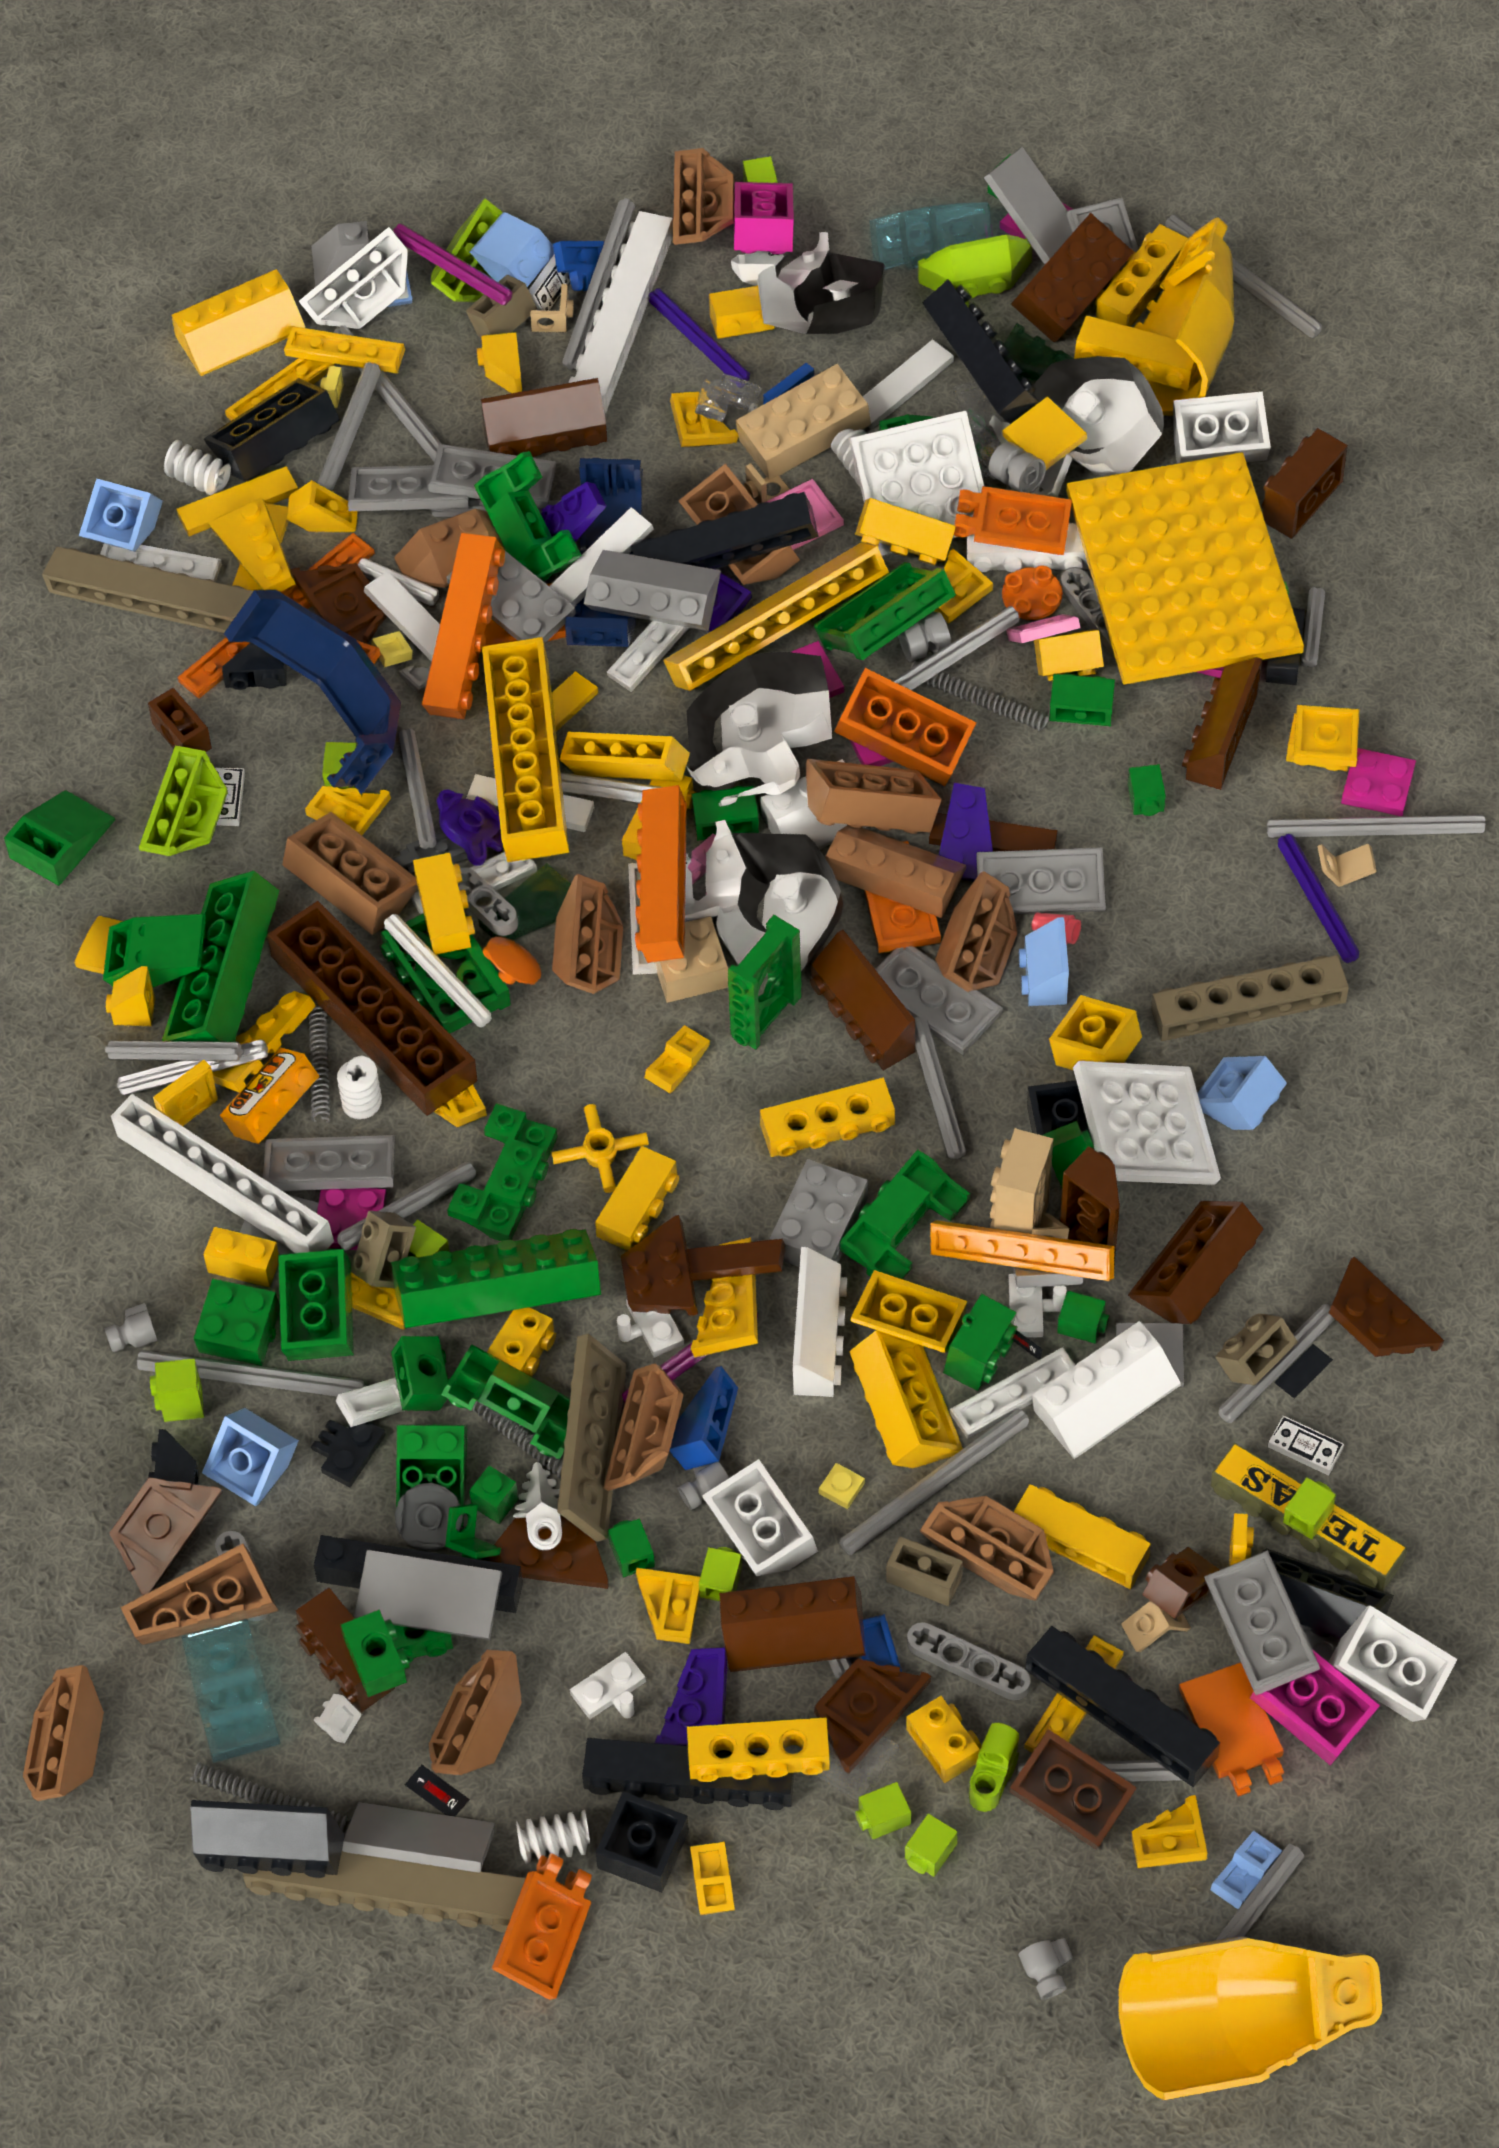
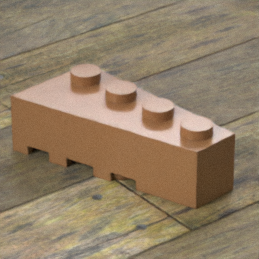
(201, 1599)

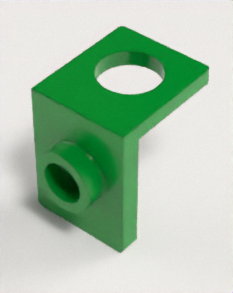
(465, 1540)

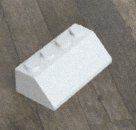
(817, 1325)
(1106, 1390)

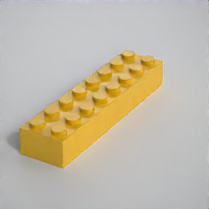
(525, 750)

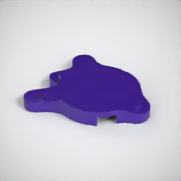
(470, 824)

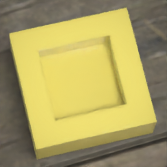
(333, 384)
(393, 649)
(841, 1486)

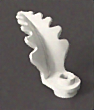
(540, 1508)

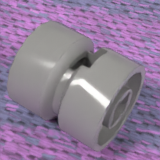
(1017, 467)
(925, 636)

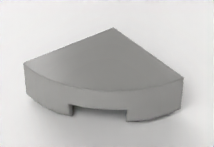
(415, 677)

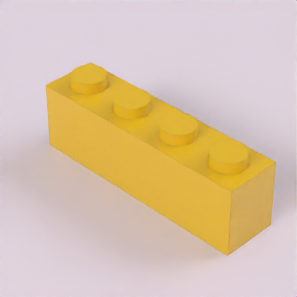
(1153, 354)
(624, 756)
(1085, 1537)

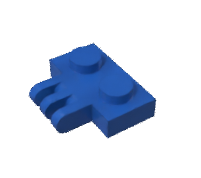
(578, 260)

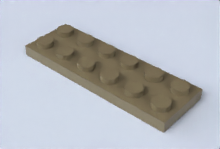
(591, 1436)

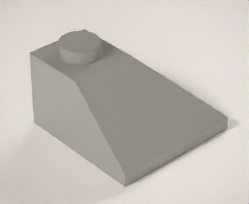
(337, 248)

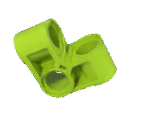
(994, 1766)

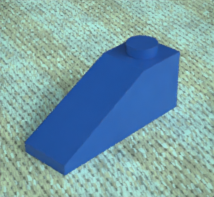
(705, 1422)

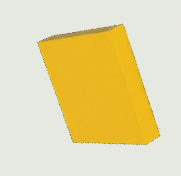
(1045, 432)
(1326, 735)
(188, 1094)

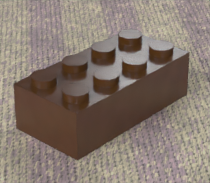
(1072, 278)

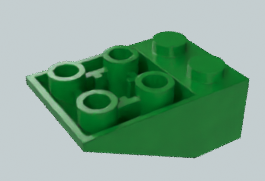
(57, 836)
(164, 944)
(431, 1456)

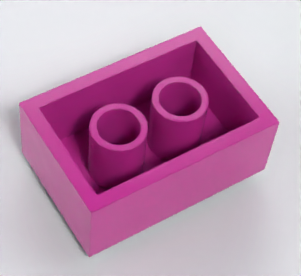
(763, 217)
(1320, 1709)

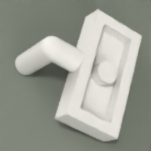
(1030, 1306)
(656, 1328)
(609, 1687)

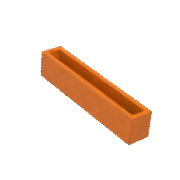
(463, 626)
(662, 874)

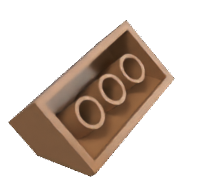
(717, 498)
(870, 796)
(894, 869)
(349, 872)

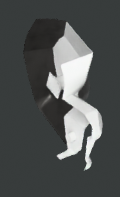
(816, 290)
(1109, 404)
(765, 710)
(783, 869)

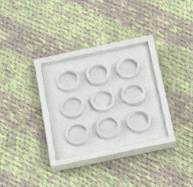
(919, 466)
(1147, 1122)

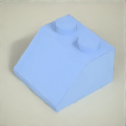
(513, 249)
(120, 515)
(1045, 965)
(1241, 1091)
(249, 1455)

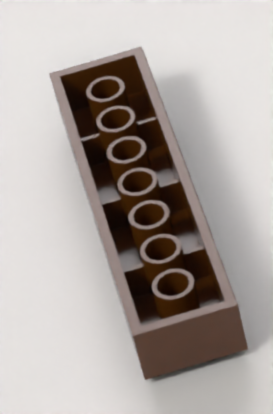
(372, 1008)

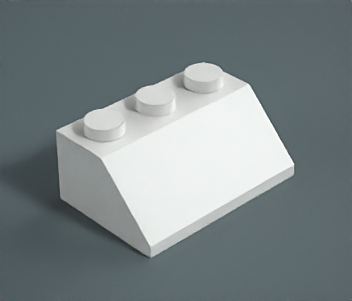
(1221, 427)
(791, 815)
(760, 1521)
(1392, 1664)

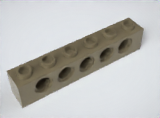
(1237, 1009)

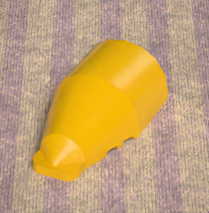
(1196, 309)
(1237, 2010)

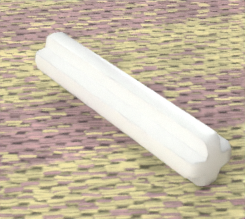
(419, 590)

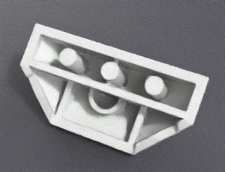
(361, 285)

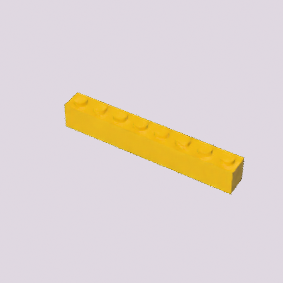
(775, 616)

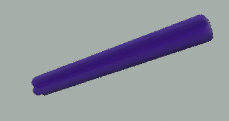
(697, 335)
(1318, 898)

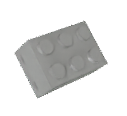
(820, 1211)

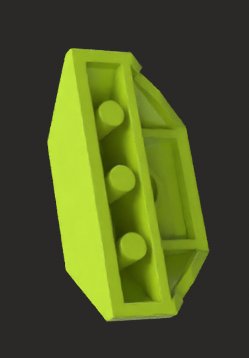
(460, 246)
(978, 265)
(185, 804)

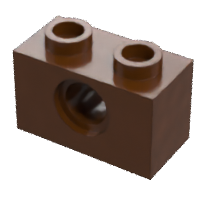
(178, 722)
(1178, 1582)

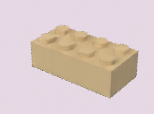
(802, 421)
(1022, 1182)

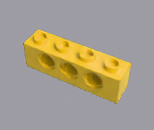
(1140, 278)
(837, 1105)
(743, 1737)

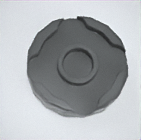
(424, 1514)

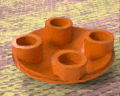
(1032, 592)
(513, 961)

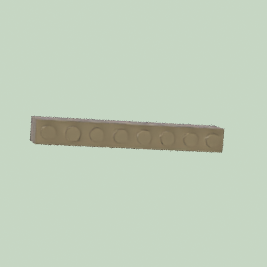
(143, 589)
(403, 1889)

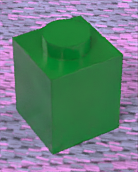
(1146, 790)
(1082, 1317)
(494, 1494)
(630, 1546)

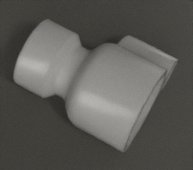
(135, 1331)
(706, 1479)
(1041, 1963)

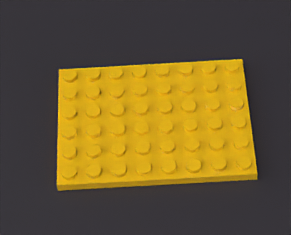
(1184, 568)

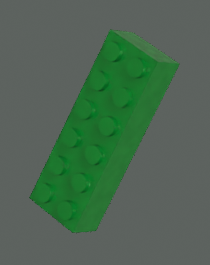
(236, 925)
(496, 1278)

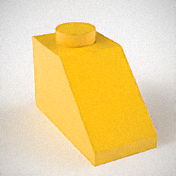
(501, 360)
(320, 510)
(132, 999)

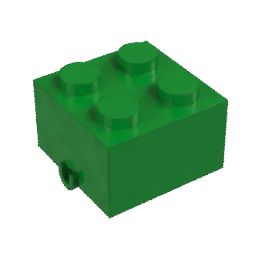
(237, 1322)
(981, 1343)

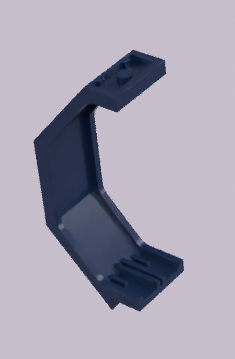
(621, 489)
(337, 666)

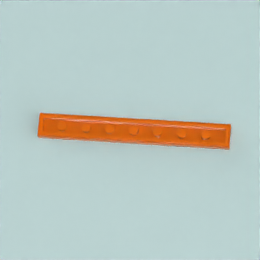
(208, 669)

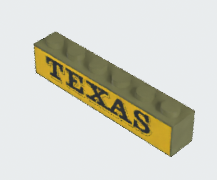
(1342, 1538)

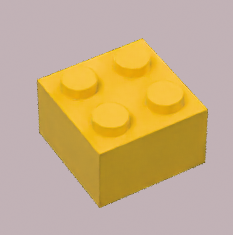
(1095, 1033)

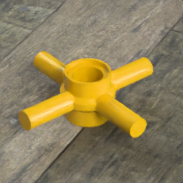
(599, 1158)

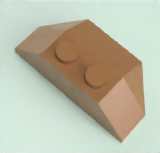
(701, 196)
(433, 549)
(978, 936)
(587, 937)
(645, 1427)
(992, 1544)
(477, 1715)
(64, 1735)

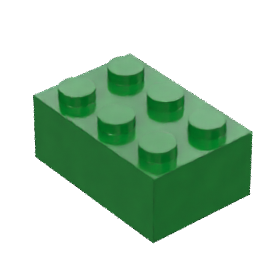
(316, 1305)

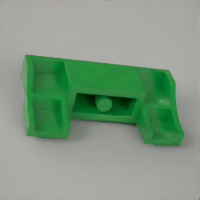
(519, 521)
(513, 1179)
(897, 1210)
(513, 1395)

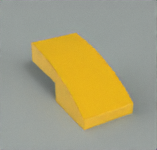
(94, 947)
(678, 1059)
(712, 1878)

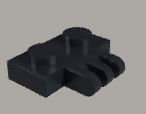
(347, 1449)

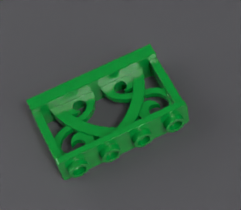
(884, 610)
(779, 957)
(486, 981)

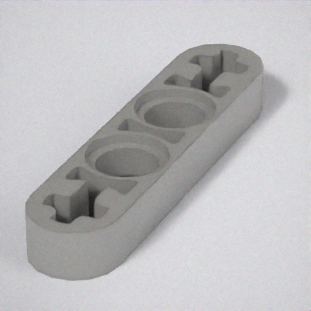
(1092, 617)
(971, 1656)

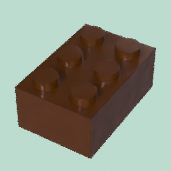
(1304, 482)
(322, 1635)
(1072, 1789)

